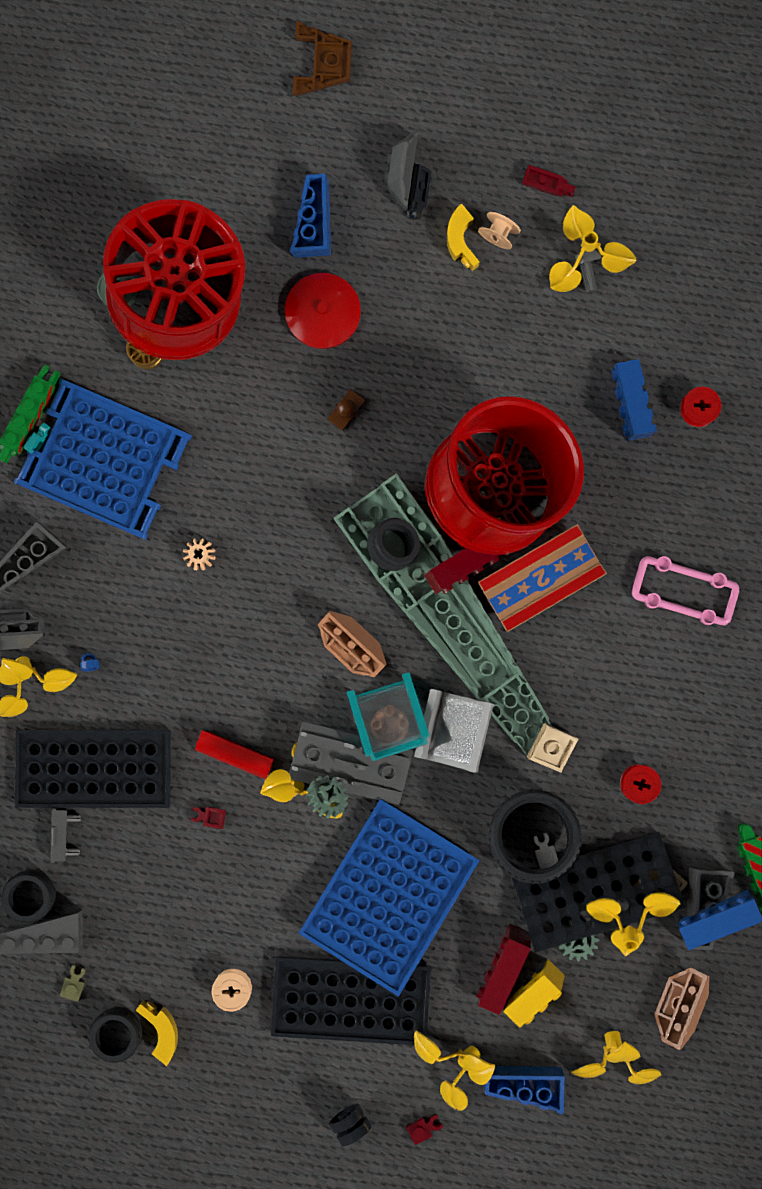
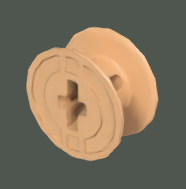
(499, 230)
(223, 997)

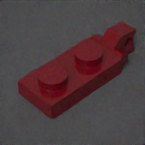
(547, 182)

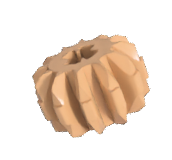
(192, 555)

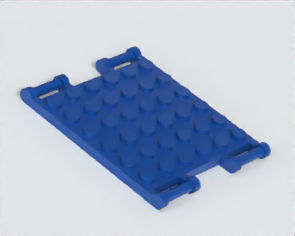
(102, 458)

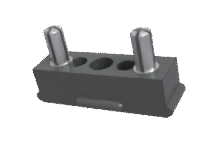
(59, 835)

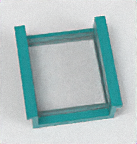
(389, 719)

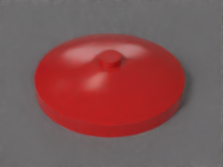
(322, 310)

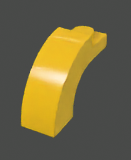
(458, 223)
(165, 1028)

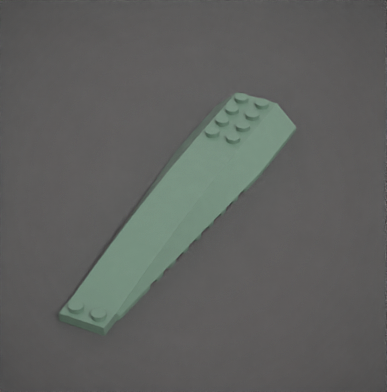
(449, 621)

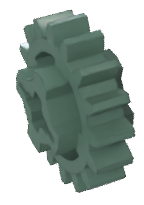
(325, 795)
(569, 948)

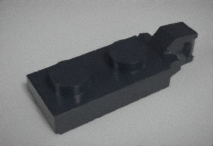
(418, 191)

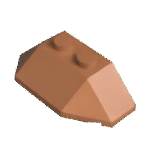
(351, 644)
(681, 1006)

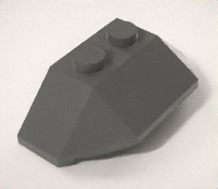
(401, 169)
(19, 628)

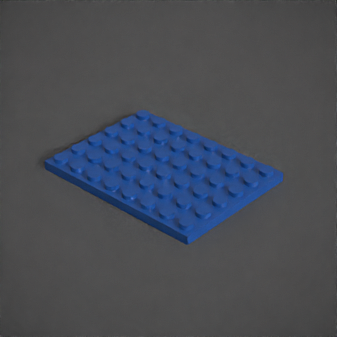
(389, 897)

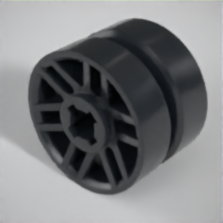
(350, 1125)

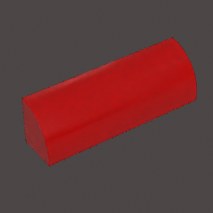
(234, 754)

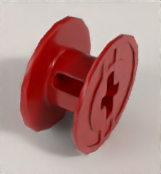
(694, 415)
(641, 795)

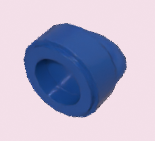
(89, 665)

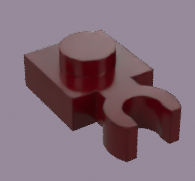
(212, 817)
(421, 1130)

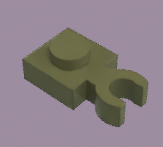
(73, 985)

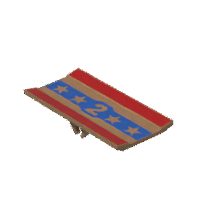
(542, 578)

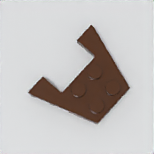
(331, 60)

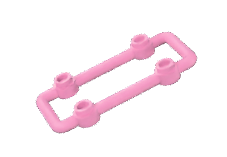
(717, 580)

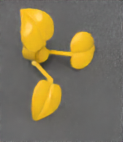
(580, 225)
(20, 669)
(282, 788)
(630, 938)
(618, 1053)
(469, 1060)

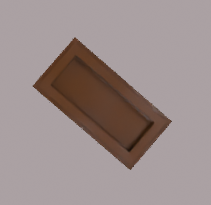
(346, 410)

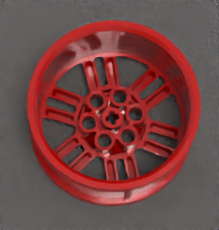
(175, 229)
(458, 500)

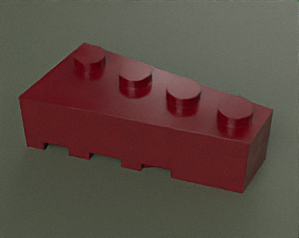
(504, 969)

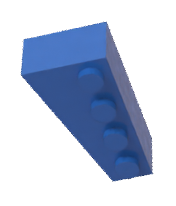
(313, 228)
(633, 400)
(720, 920)
(529, 1085)

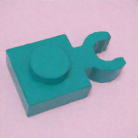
(38, 440)

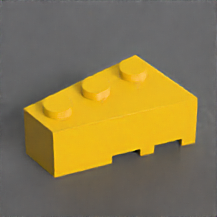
(535, 995)

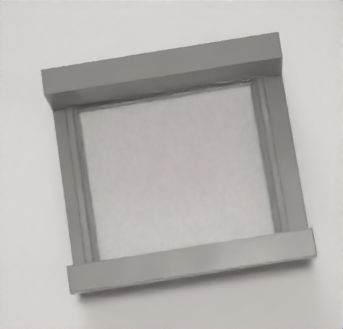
(455, 730)

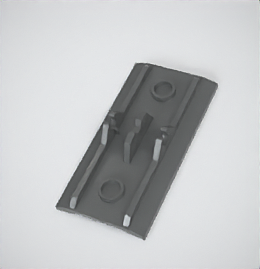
(342, 756)

